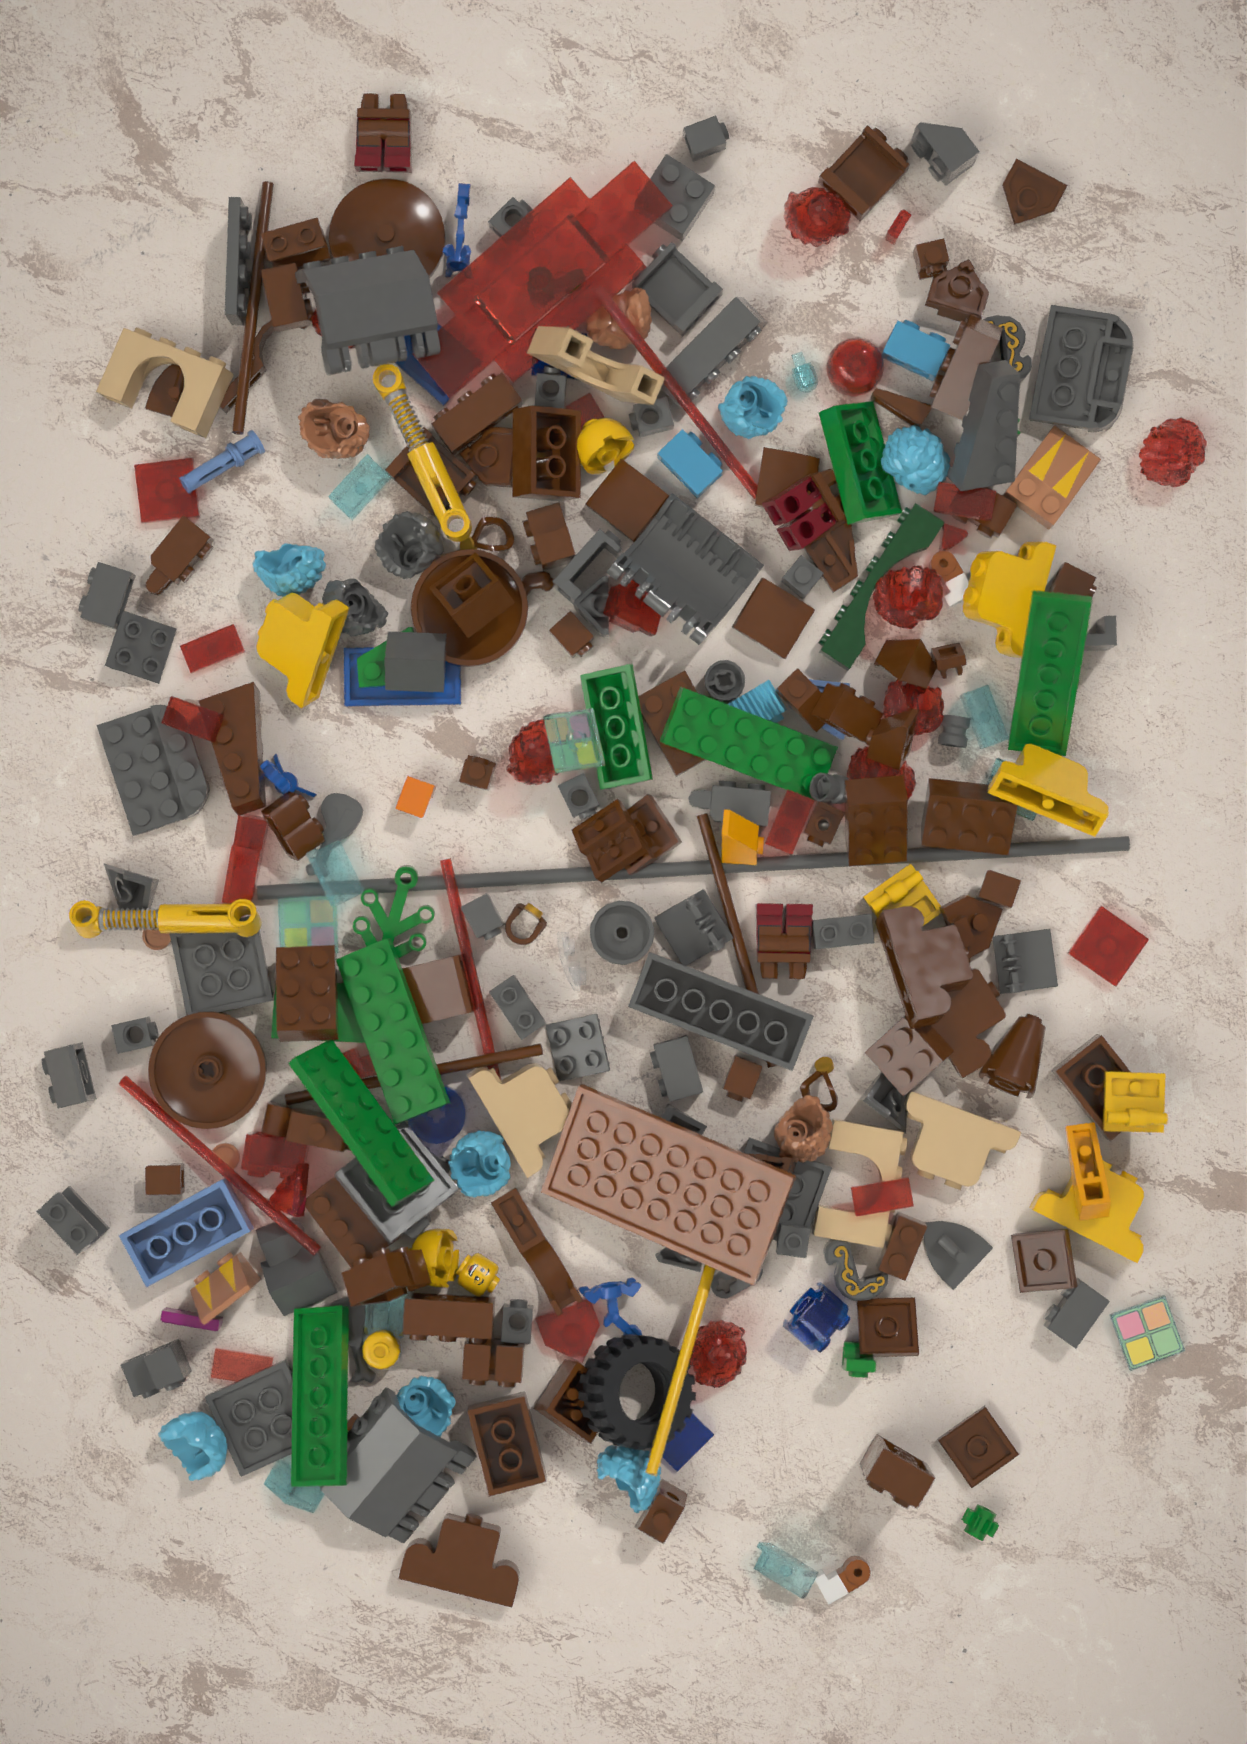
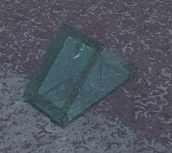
(300, 1497)

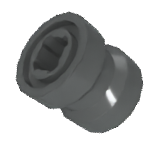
(954, 731)
(828, 788)

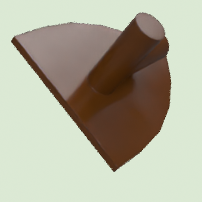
(166, 391)

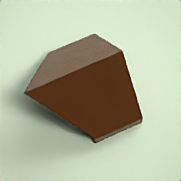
(907, 661)

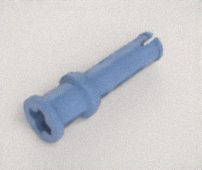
(234, 455)

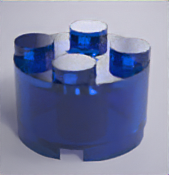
(448, 1126)
(817, 1317)

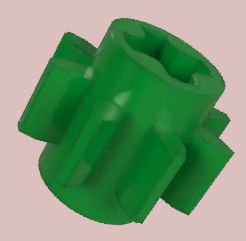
(980, 1522)

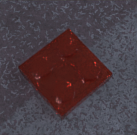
(161, 492)
(1107, 946)

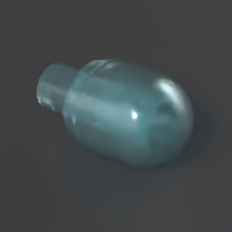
(804, 373)

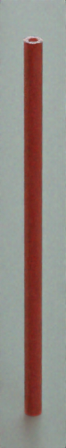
(676, 390)
(468, 960)
(219, 1165)

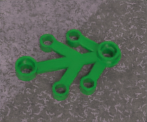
(391, 925)

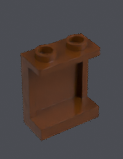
(865, 172)
(296, 243)
(405, 476)

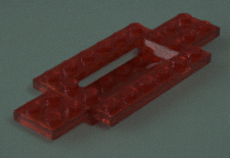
(536, 269)

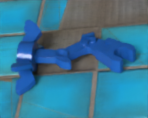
(459, 259)
(282, 780)
(610, 1292)

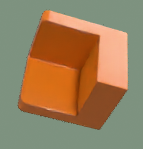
(415, 797)

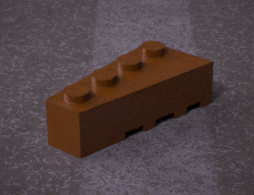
(240, 746)

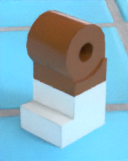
(952, 577)
(844, 1579)

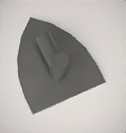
(954, 1250)

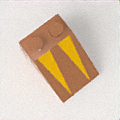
(1052, 477)
(224, 1286)

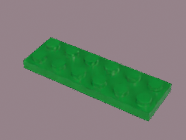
(1049, 671)
(746, 742)
(392, 1031)
(361, 1122)
(320, 1397)

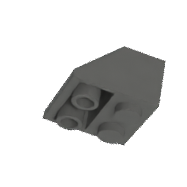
(945, 149)

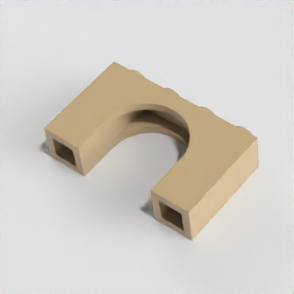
(139, 354)
(572, 354)
(883, 1148)

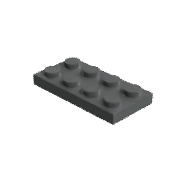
(237, 252)

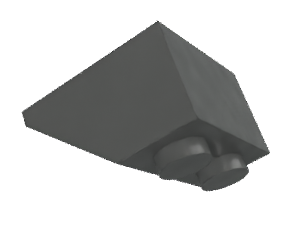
(68, 1075)

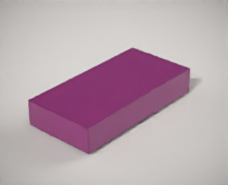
(189, 1319)

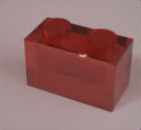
(789, 822)

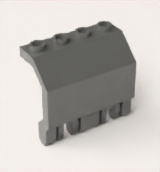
(372, 307)
(686, 568)
(395, 1469)

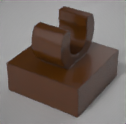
(949, 657)

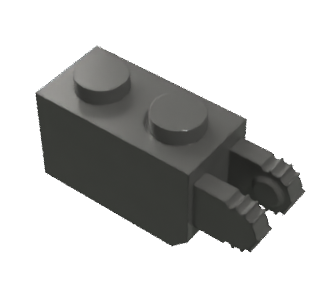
(749, 803)

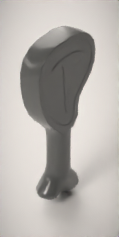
(341, 817)
(355, 1340)

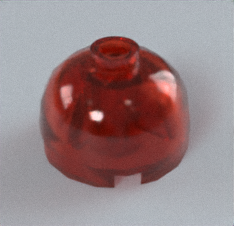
(855, 367)

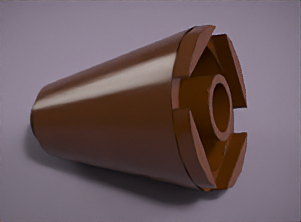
(1017, 1058)

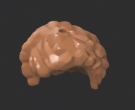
(636, 308)
(333, 429)
(810, 1125)

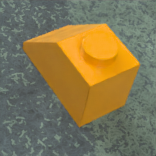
(740, 840)

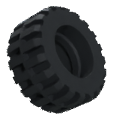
(603, 1385)

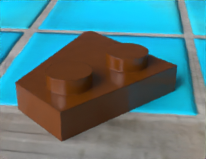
(835, 555)

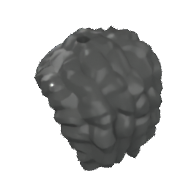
(408, 544)
(364, 611)

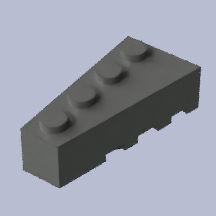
(715, 346)
(989, 429)

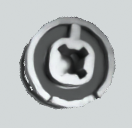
(724, 680)

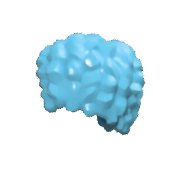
(753, 407)
(916, 459)
(290, 568)
(480, 1164)
(427, 1403)
(197, 1443)
(628, 1470)

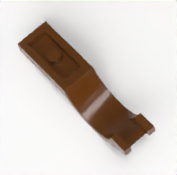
(258, 367)
(536, 1250)

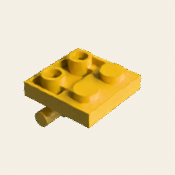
(901, 890)
(1134, 1102)

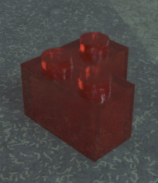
(271, 1154)

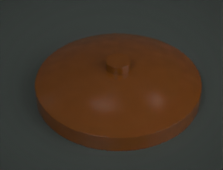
(388, 216)
(495, 637)
(207, 1070)

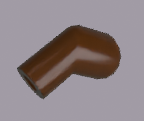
(536, 581)

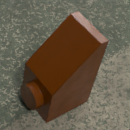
(801, 697)
(892, 739)

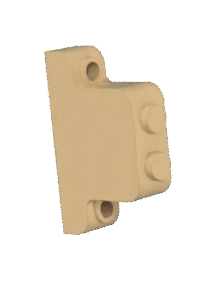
(524, 1109)
(954, 1141)

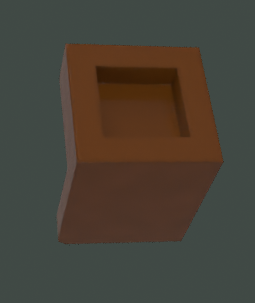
(999, 889)
(165, 1179)

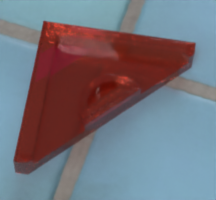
(292, 1192)

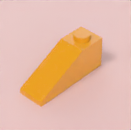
(1087, 1172)

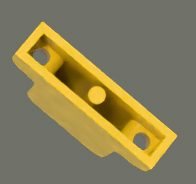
(1002, 591)
(301, 643)
(1050, 788)
(1108, 1231)

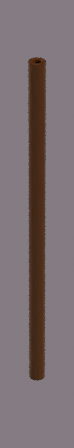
(252, 310)
(727, 905)
(444, 1068)

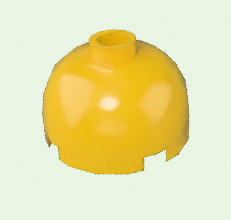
(602, 443)
(438, 1255)

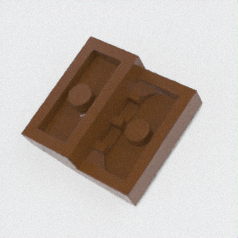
(780, 470)
(627, 500)
(773, 618)
(655, 831)
(609, 840)

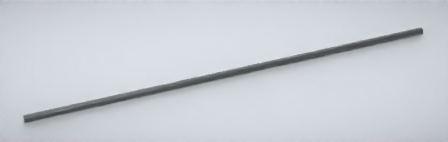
(702, 867)

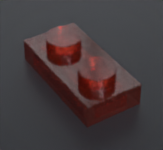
(212, 648)

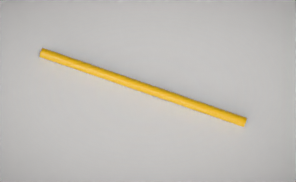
(680, 1371)

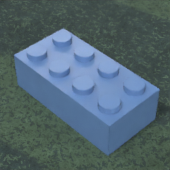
(186, 1232)

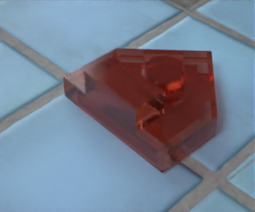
(630, 611)
(571, 1331)

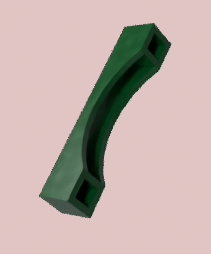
(914, 536)

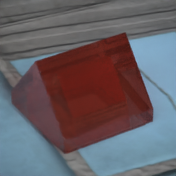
(951, 536)

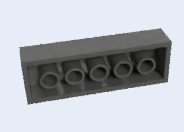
(721, 1011)

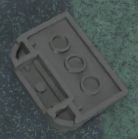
(1082, 369)
(154, 769)

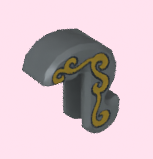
(1011, 343)
(846, 1275)

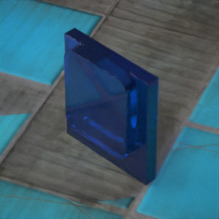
(687, 1442)

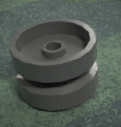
(605, 937)

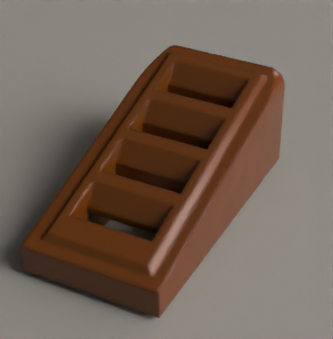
(905, 408)

